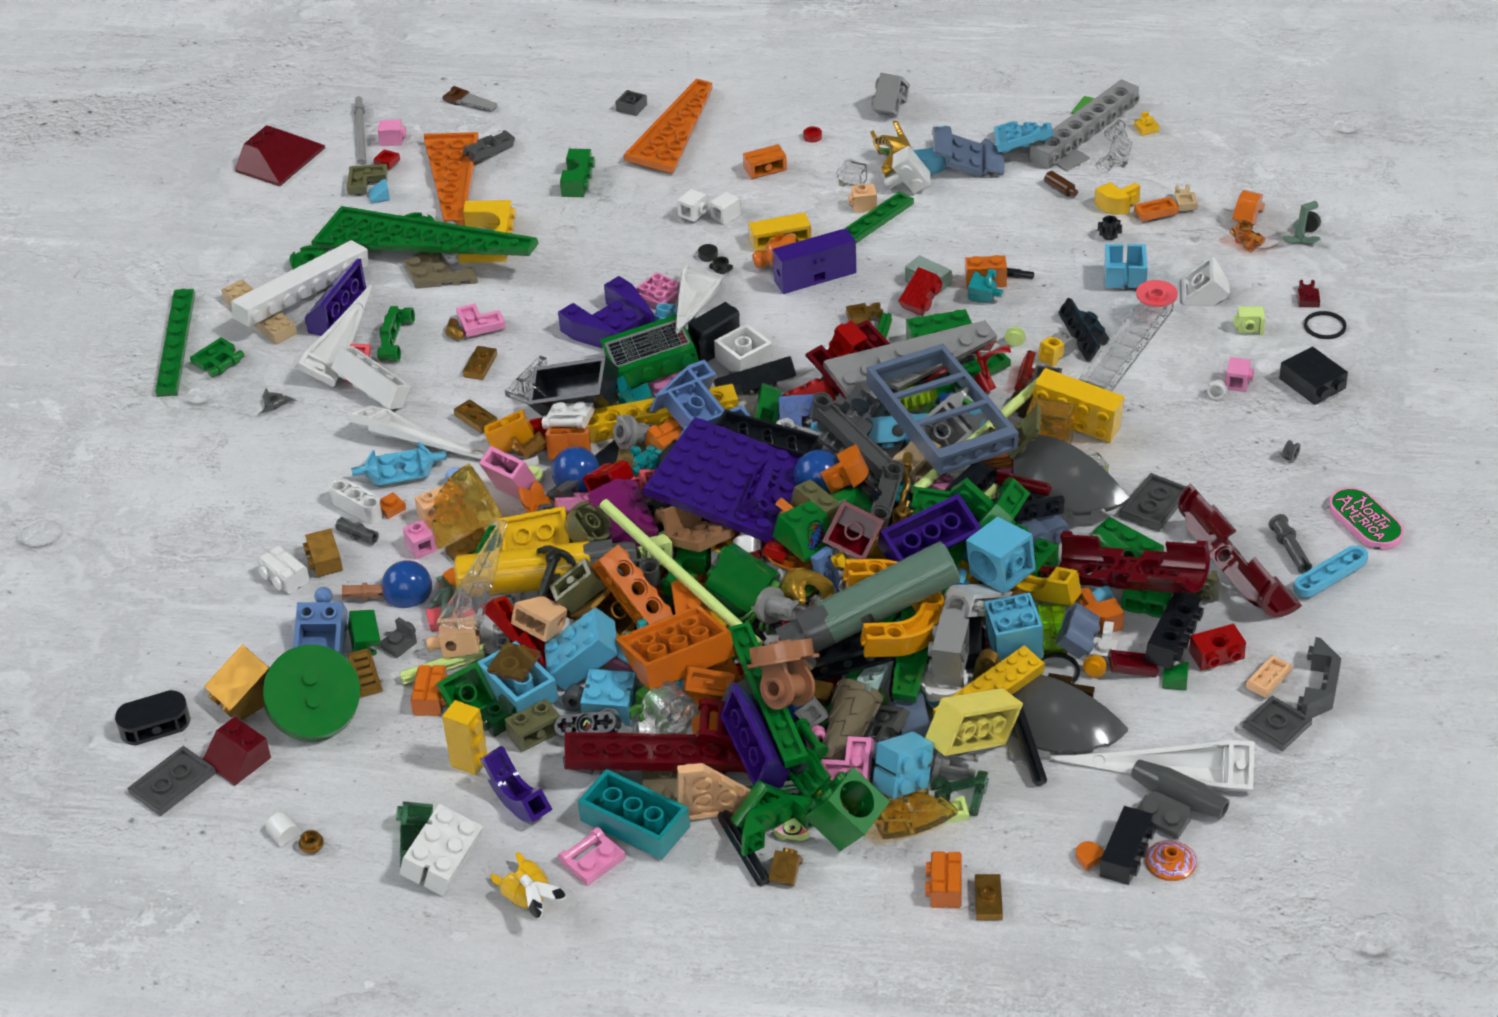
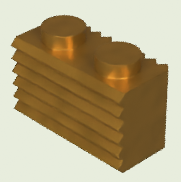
(323, 552)

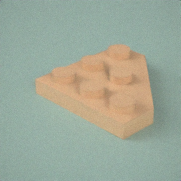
(707, 791)

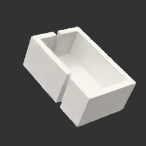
(442, 848)

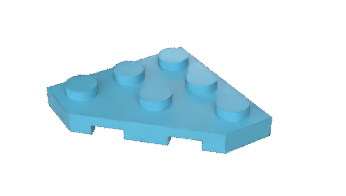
(1014, 135)

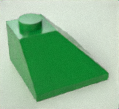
(467, 686)

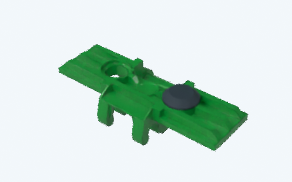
(810, 775)

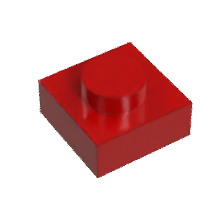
(387, 157)
(775, 550)

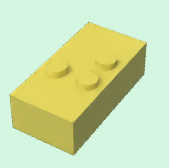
(973, 721)

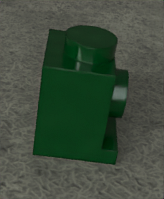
(495, 714)

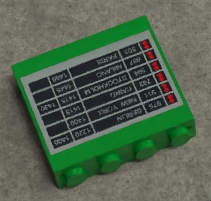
(650, 351)

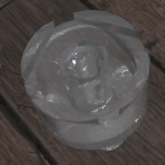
(669, 709)

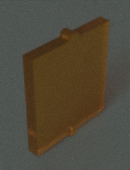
(514, 662)

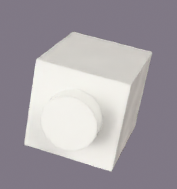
(725, 208)

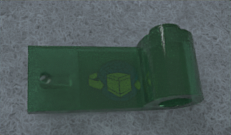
(412, 820)

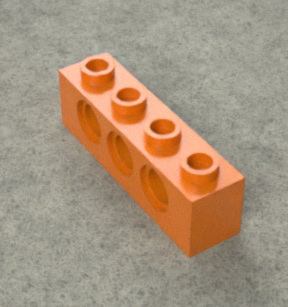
(621, 586)

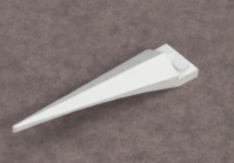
(695, 291)
(321, 354)
(393, 426)
(1217, 764)

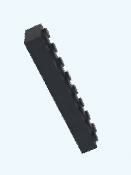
(779, 436)

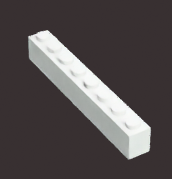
(296, 284)

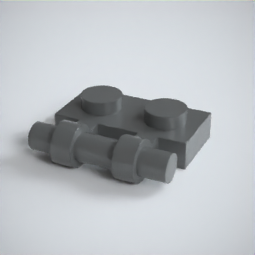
(887, 721)

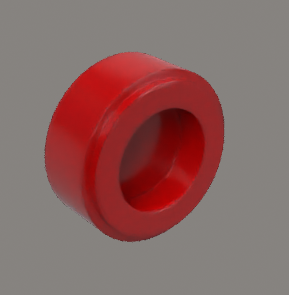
(812, 134)

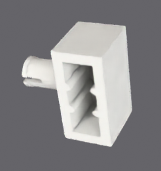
(908, 170)

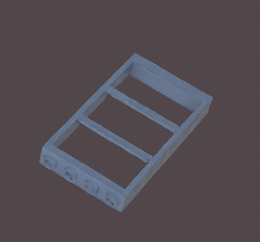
(956, 455)

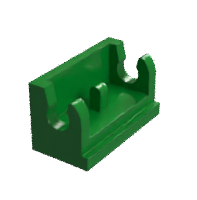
(363, 630)

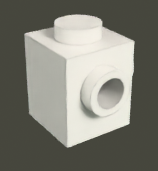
(692, 205)

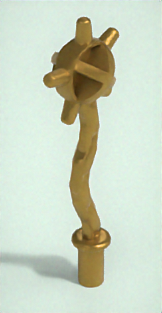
(902, 511)

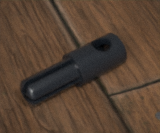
(1017, 273)

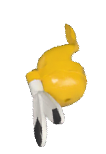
(528, 886)

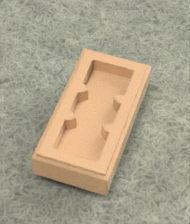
(1269, 676)

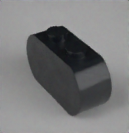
(152, 717)

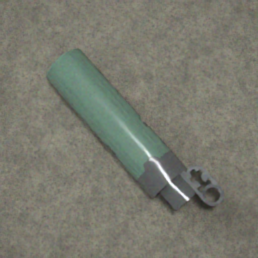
(873, 599)

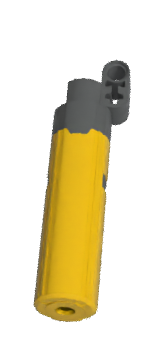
(523, 569)

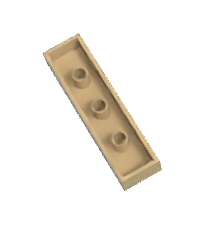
(275, 327)

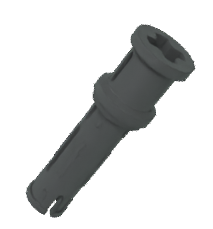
(1287, 536)

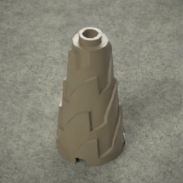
(849, 715)

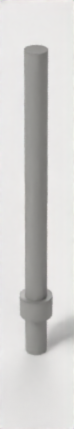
(359, 110)

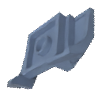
(967, 154)

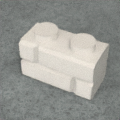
(283, 570)

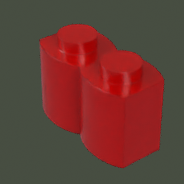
(608, 473)

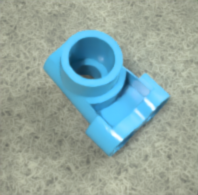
(664, 310)

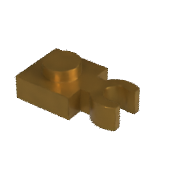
(860, 312)

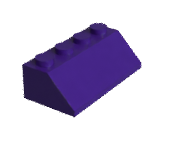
(336, 299)
(943, 522)
(752, 738)

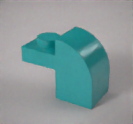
(627, 395)

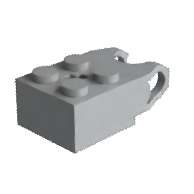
(955, 428)
(950, 644)

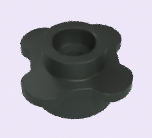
(721, 265)

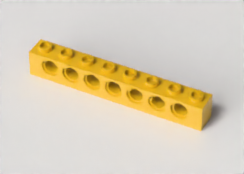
(604, 418)

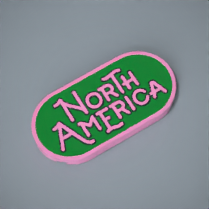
(1366, 518)

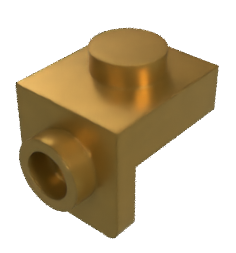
(533, 445)
(785, 867)

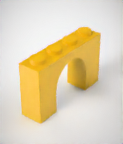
(488, 214)

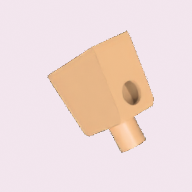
(539, 617)
(455, 641)

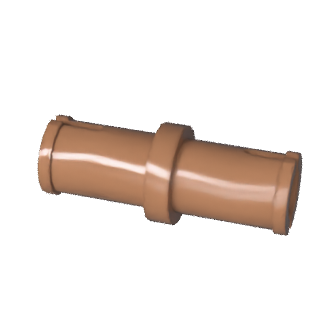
(362, 591)

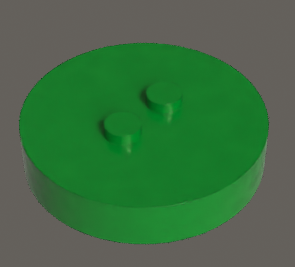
(311, 693)

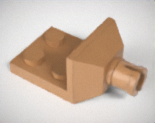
(689, 530)

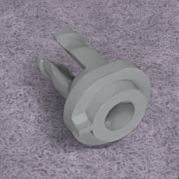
(629, 432)
(774, 606)
(941, 764)

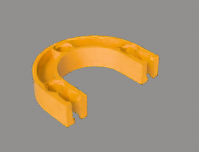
(900, 637)

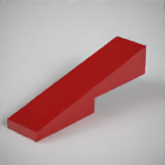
(501, 612)

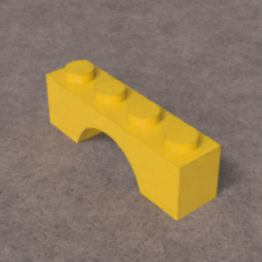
(1059, 588)

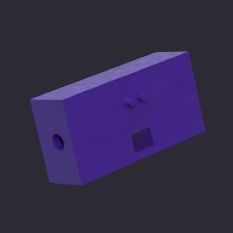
(814, 260)

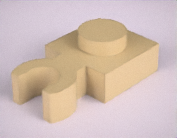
(1185, 199)

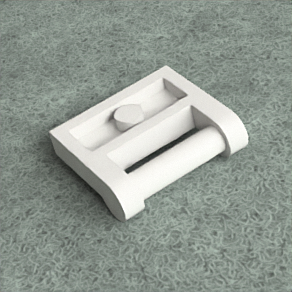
(568, 415)

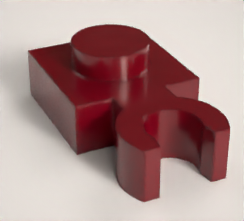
(1308, 295)

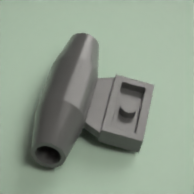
(1175, 797)

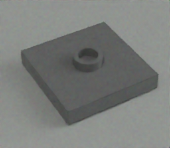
(1277, 723)

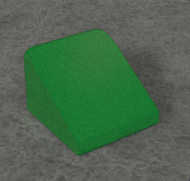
(1176, 677)

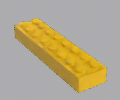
(1009, 674)

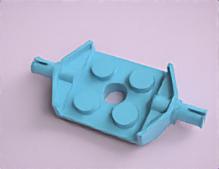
(384, 471)

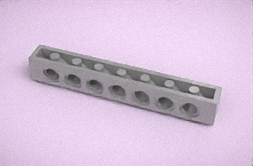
(1085, 123)

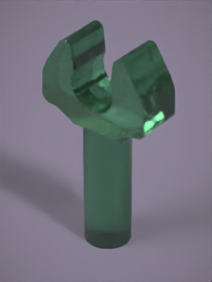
(981, 785)
(949, 787)

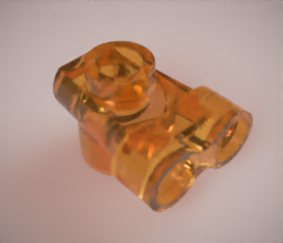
(1244, 235)

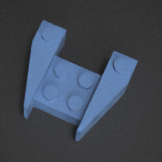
(690, 396)

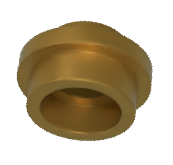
(311, 841)

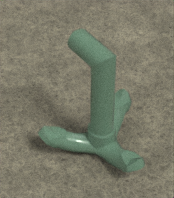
(1299, 226)
(444, 593)

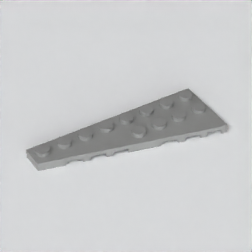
(852, 368)

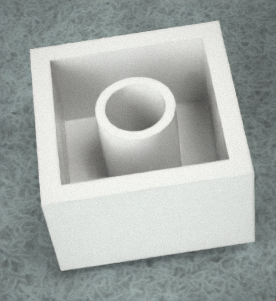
(743, 349)

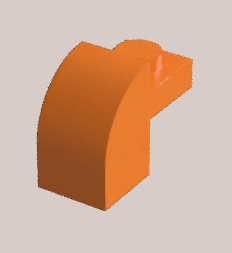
(1248, 206)
(850, 470)
(1107, 610)

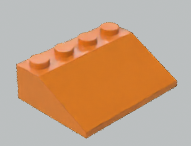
(670, 645)

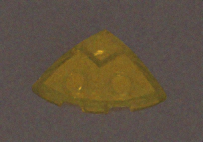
(462, 507)
(913, 814)

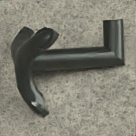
(552, 558)

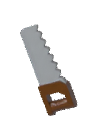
(461, 96)

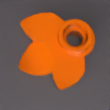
(533, 498)

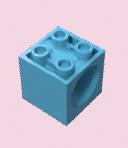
(1001, 555)
(1012, 624)

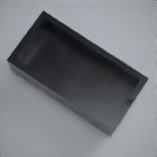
(574, 382)

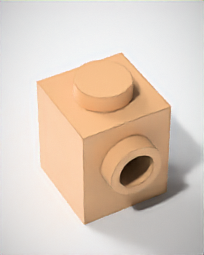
(863, 197)

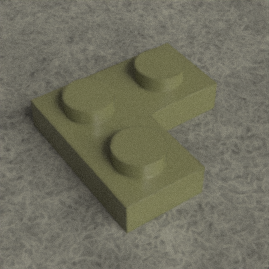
(361, 175)

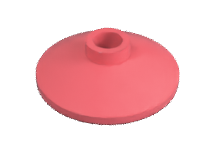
(1156, 293)

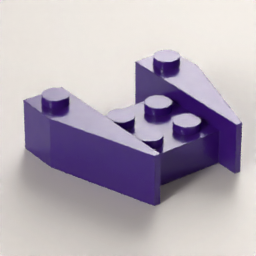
(624, 312)

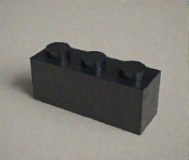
(1127, 845)

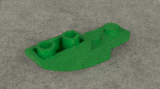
(767, 403)

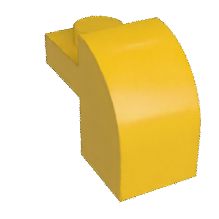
(1115, 200)

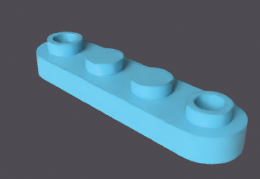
(1330, 571)

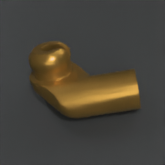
(453, 331)

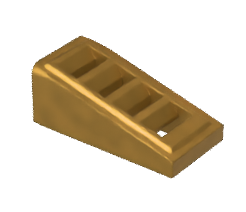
(364, 659)

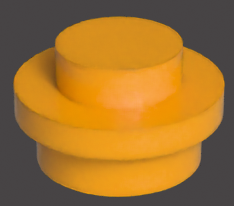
(1094, 666)

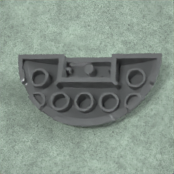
(1071, 474)
(1066, 717)

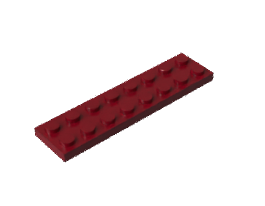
(645, 752)

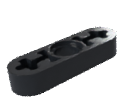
(579, 719)

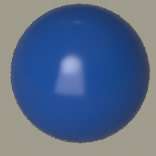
(573, 465)
(811, 465)
(406, 584)

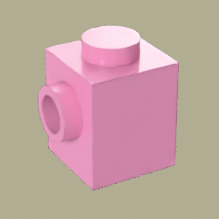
(391, 132)
(1238, 374)
(419, 539)

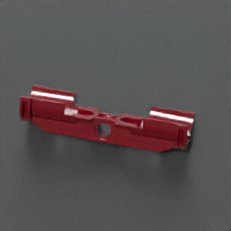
(1175, 571)
(1250, 578)

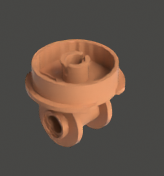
(785, 672)

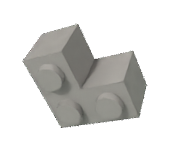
(889, 94)

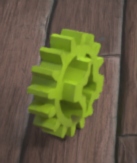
(919, 400)

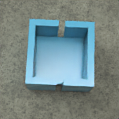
(1129, 273)
(609, 690)
(908, 759)

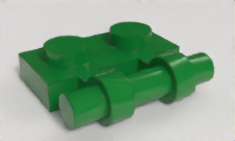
(212, 355)

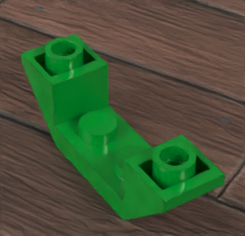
(1008, 503)
(771, 815)

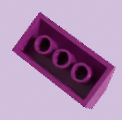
(631, 502)

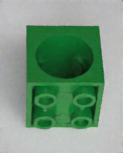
(858, 796)

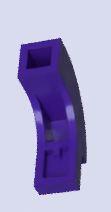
(520, 798)

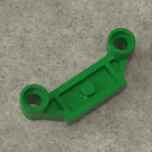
(389, 332)

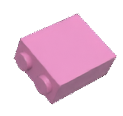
(506, 471)

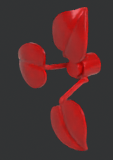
(982, 378)

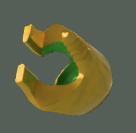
(894, 143)
(803, 584)

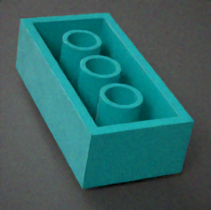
(634, 814)

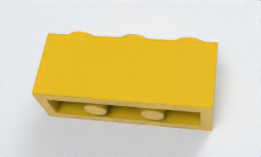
(764, 230)
(464, 737)

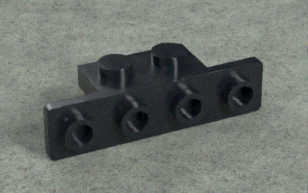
(1083, 327)
(752, 378)
(1037, 508)

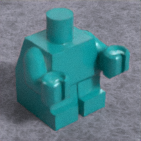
(983, 288)
(646, 459)

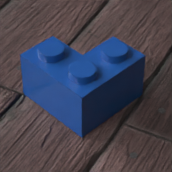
(795, 407)

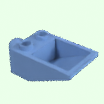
(321, 622)

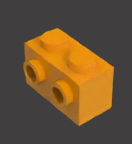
(501, 431)

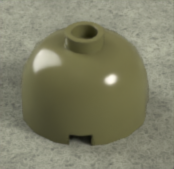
(587, 523)

